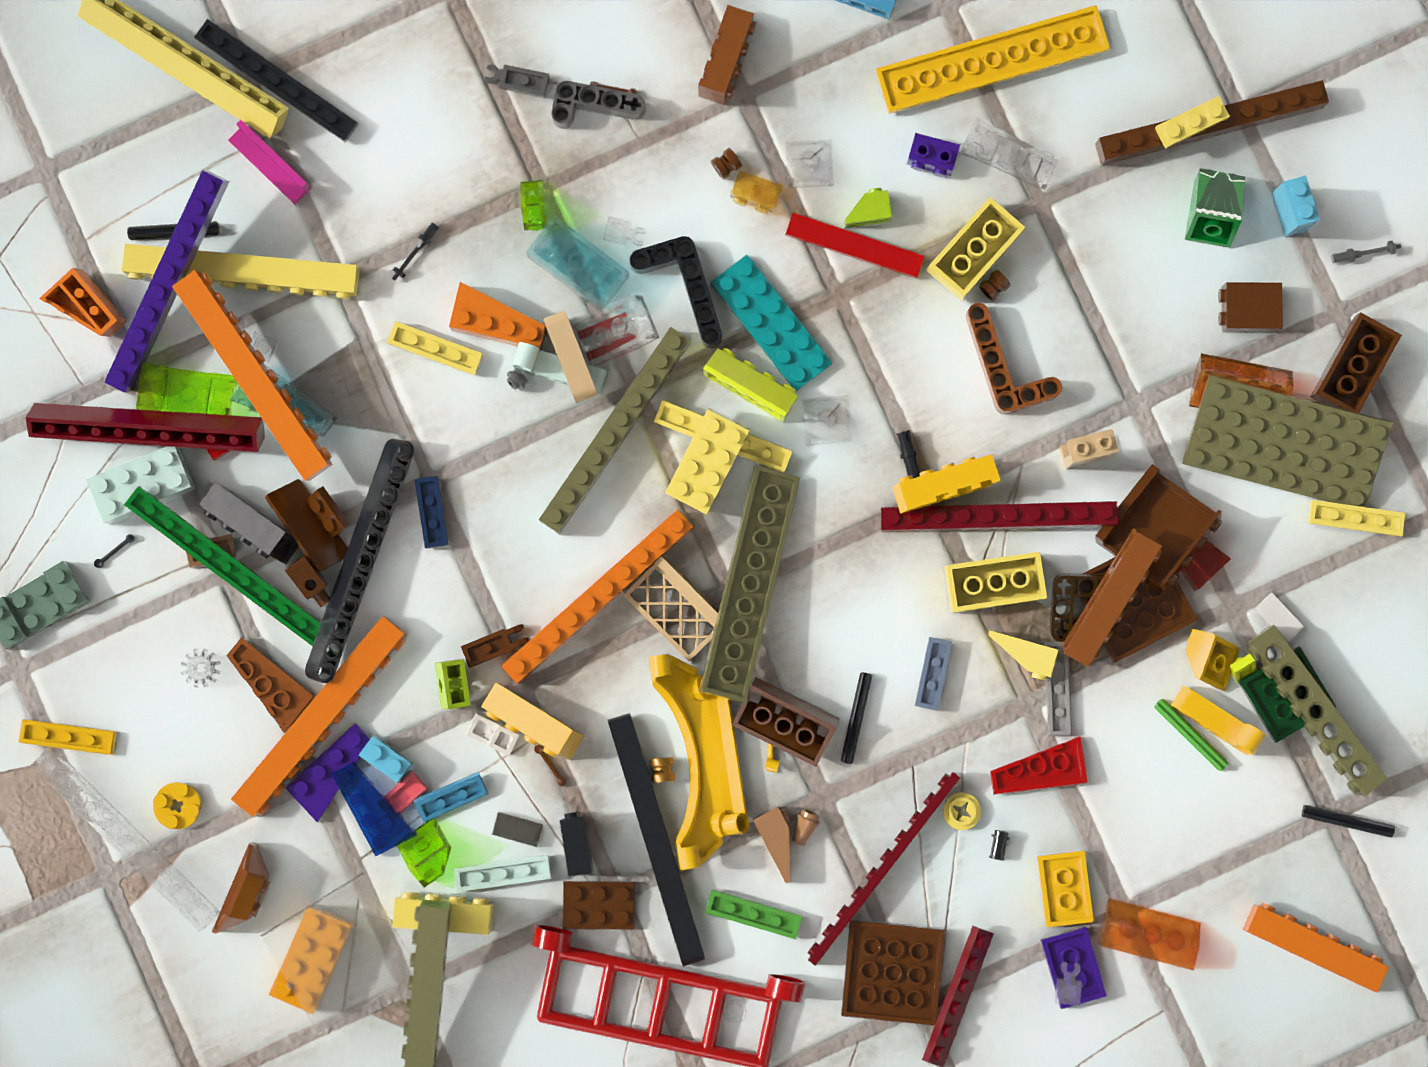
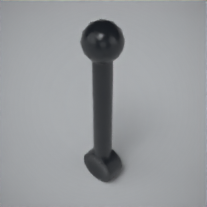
(99, 563)

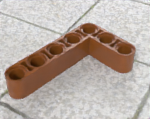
(1000, 368)

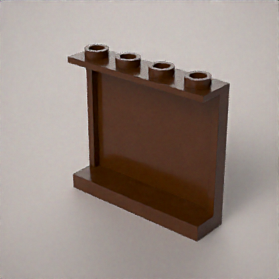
(1167, 516)

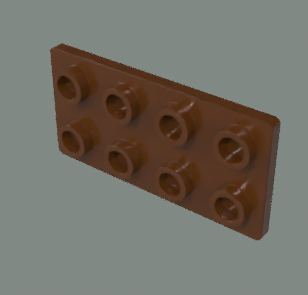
(312, 522)

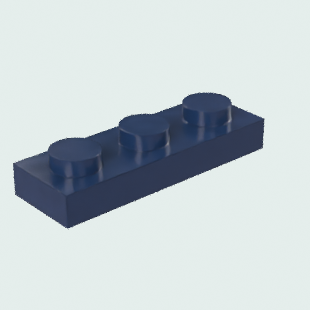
(431, 512)

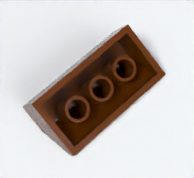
(786, 722)

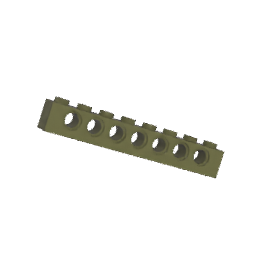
(1371, 774)

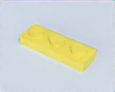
(1192, 122)

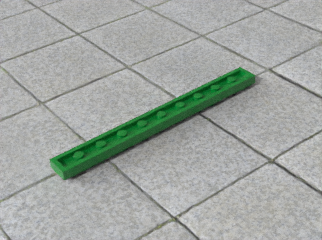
(223, 564)

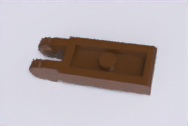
(492, 646)

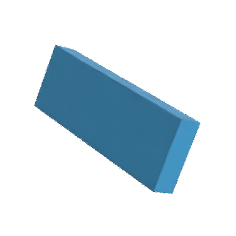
(451, 796)

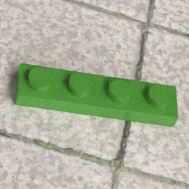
(753, 914)

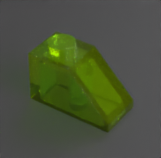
(533, 205)

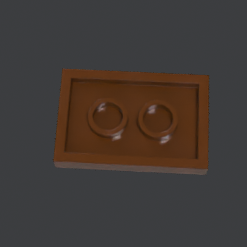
(598, 905)

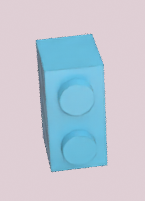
(386, 759)

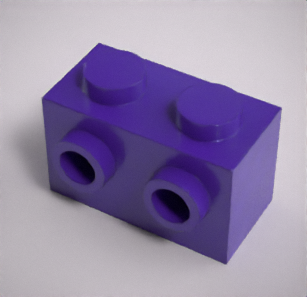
(933, 155)

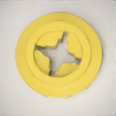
(972, 807)

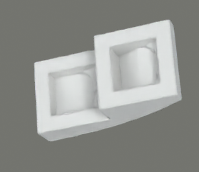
(492, 734)

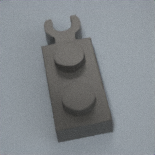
(519, 80)

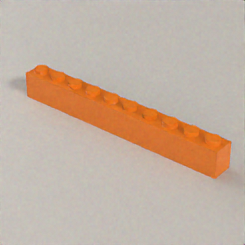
(252, 375)
(597, 597)
(318, 717)

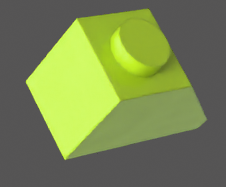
(871, 209)

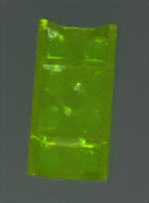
(184, 390)

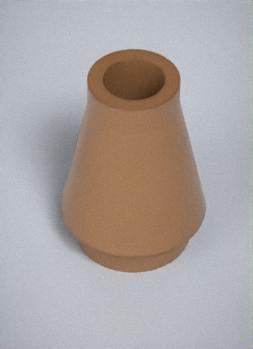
(805, 826)

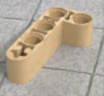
(570, 356)

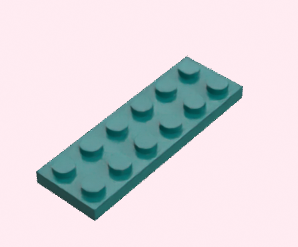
(771, 323)

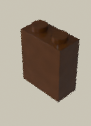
(1251, 307)

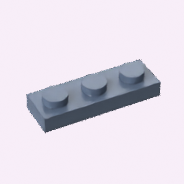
(933, 673)

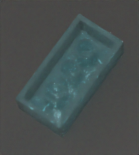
(577, 263)

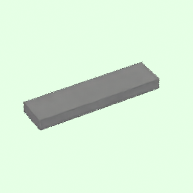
(1058, 695)

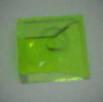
(426, 853)

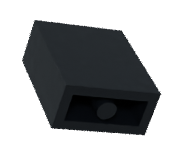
(576, 844)

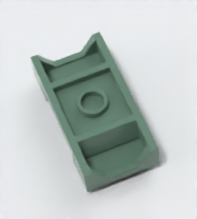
(39, 605)

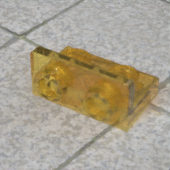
(755, 192)

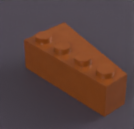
(726, 55)

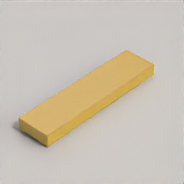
(67, 737)

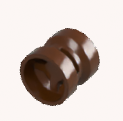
(726, 163)
(994, 285)

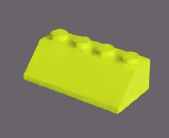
(749, 384)

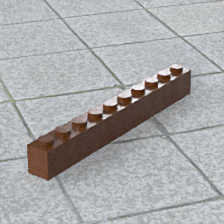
(1242, 116)

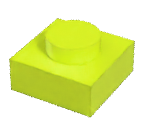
(1243, 667)

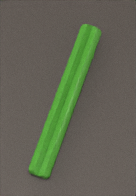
(1191, 734)

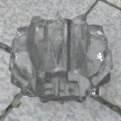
(201, 658)

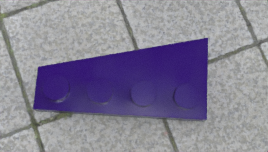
(315, 785)

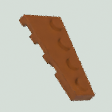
(274, 687)

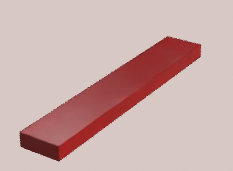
(854, 245)

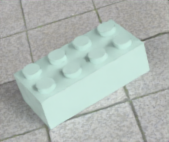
(159, 473)

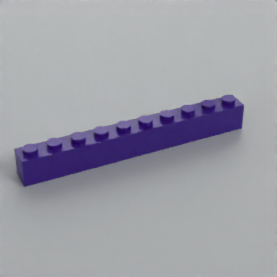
(171, 269)

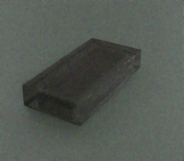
(517, 829)

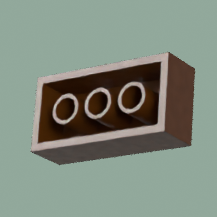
(1356, 364)

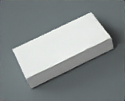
(1276, 614)

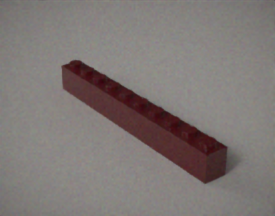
(145, 427)

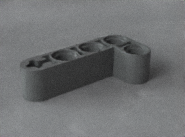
(599, 105)

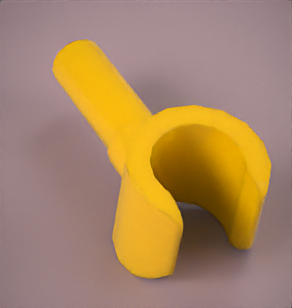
(771, 764)

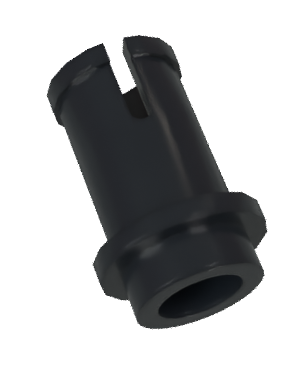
(999, 844)

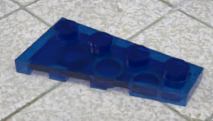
(376, 817)

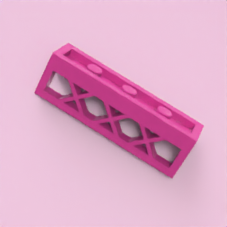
(269, 163)

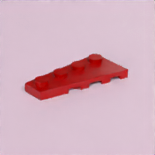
(1046, 769)

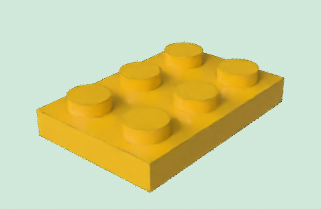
(1065, 888)

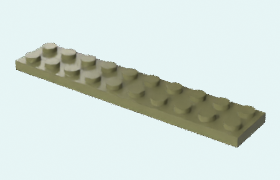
(749, 584)

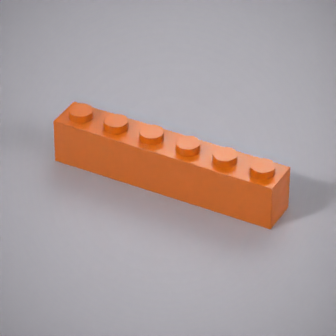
(1315, 948)

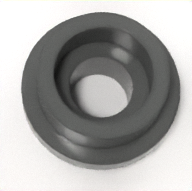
(517, 379)

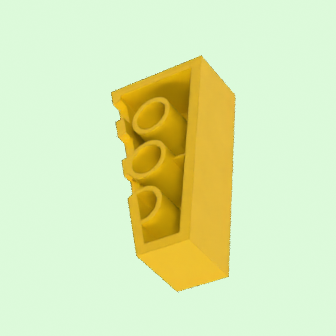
(946, 483)
(531, 721)

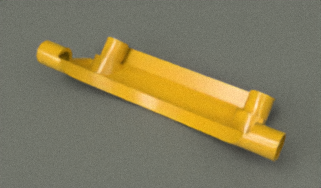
(716, 788)

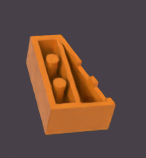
(83, 301)

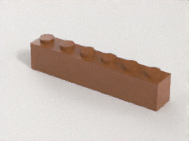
(1111, 597)

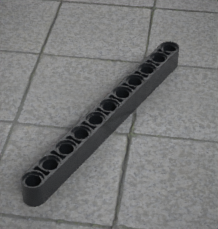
(352, 568)
(656, 839)

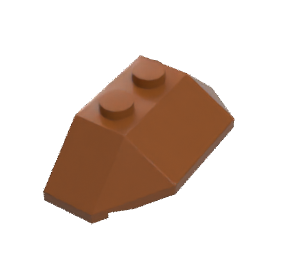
(245, 891)

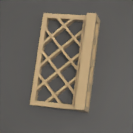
(688, 591)

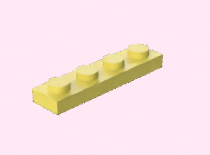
(435, 348)
(1356, 518)

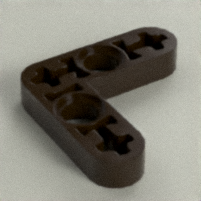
(1073, 590)

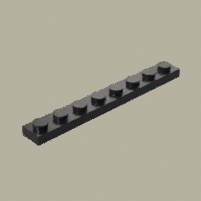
(276, 80)

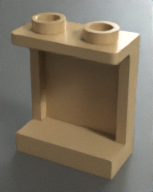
(1089, 448)

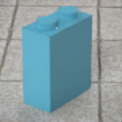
(1295, 206)

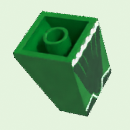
(1215, 208)

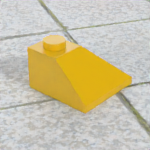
(1211, 658)

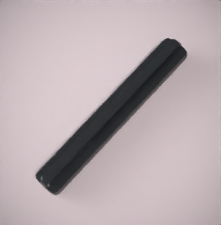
(163, 231)
(856, 718)
(1348, 821)

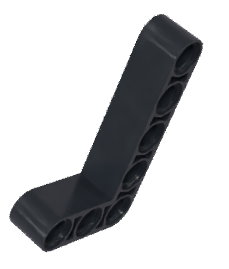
(690, 282)

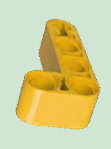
(1217, 721)

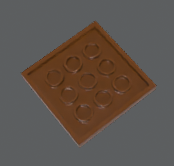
(1147, 618)
(892, 972)

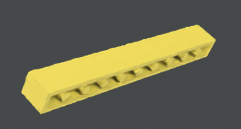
(186, 64)
(253, 271)

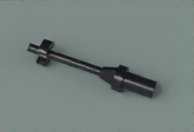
(424, 239)

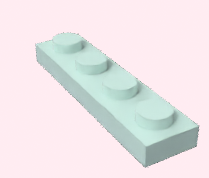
(502, 873)

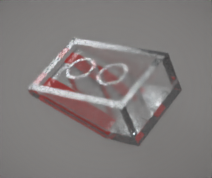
(616, 330)

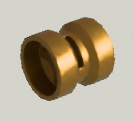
(662, 764)

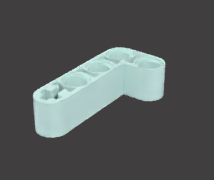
(547, 365)

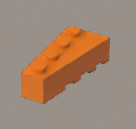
(492, 320)

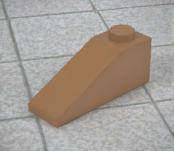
(775, 835)

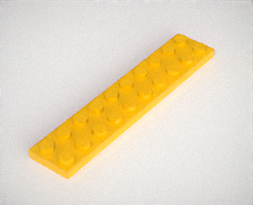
(992, 59)

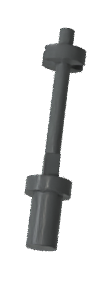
(1350, 255)

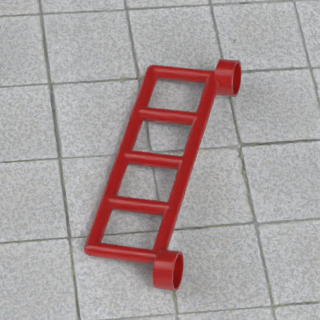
(558, 943)

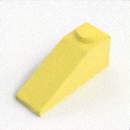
(1030, 655)

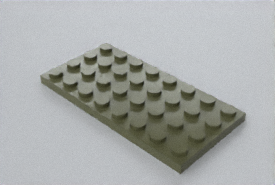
(1286, 442)

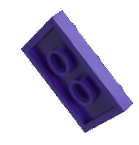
(1074, 948)

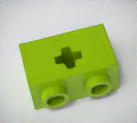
(452, 684)

